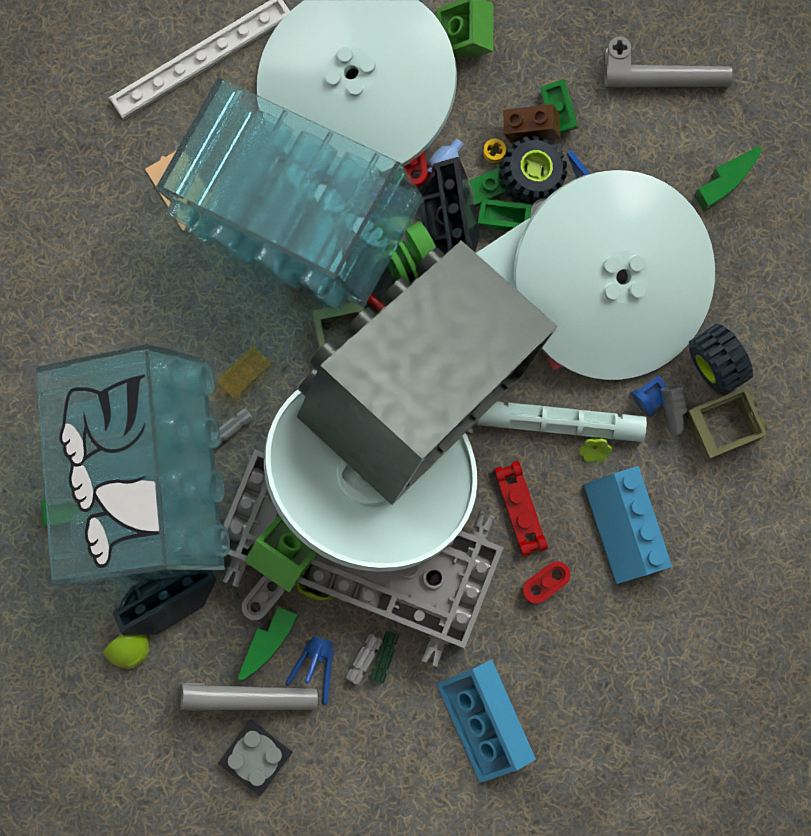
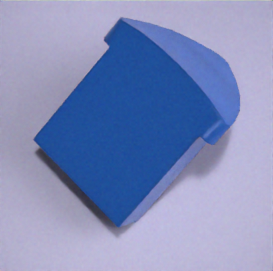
(649, 396)

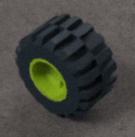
(532, 170)
(720, 359)

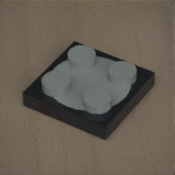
(255, 757)

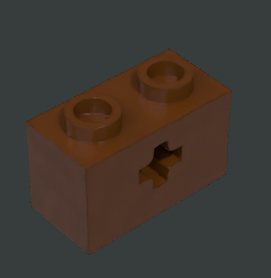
(530, 122)

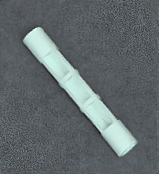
(565, 421)

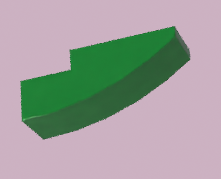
(726, 179)
(503, 214)
(268, 642)

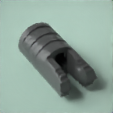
(675, 408)

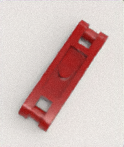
(520, 508)

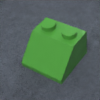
(468, 26)
(281, 555)

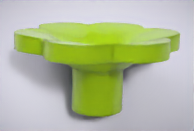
(595, 450)

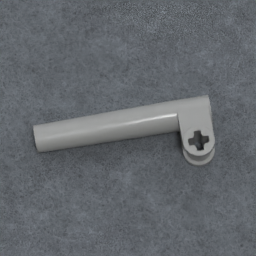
(621, 73)
(209, 697)

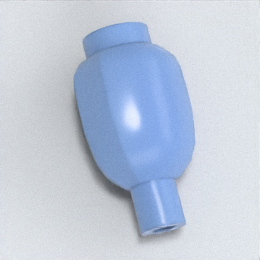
(445, 153)

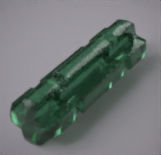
(384, 657)

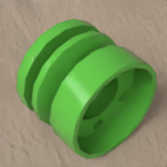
(410, 252)

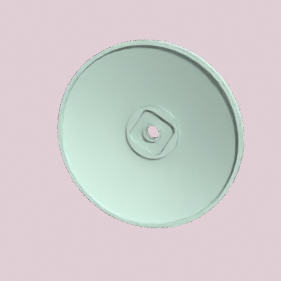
(402, 79)
(572, 262)
(346, 517)

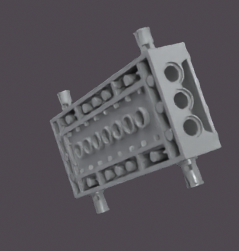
(403, 595)

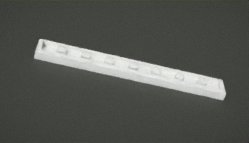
(199, 58)

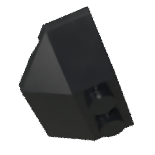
(449, 206)
(162, 603)

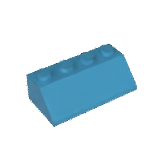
(627, 525)
(486, 722)

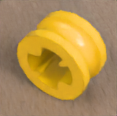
(490, 144)

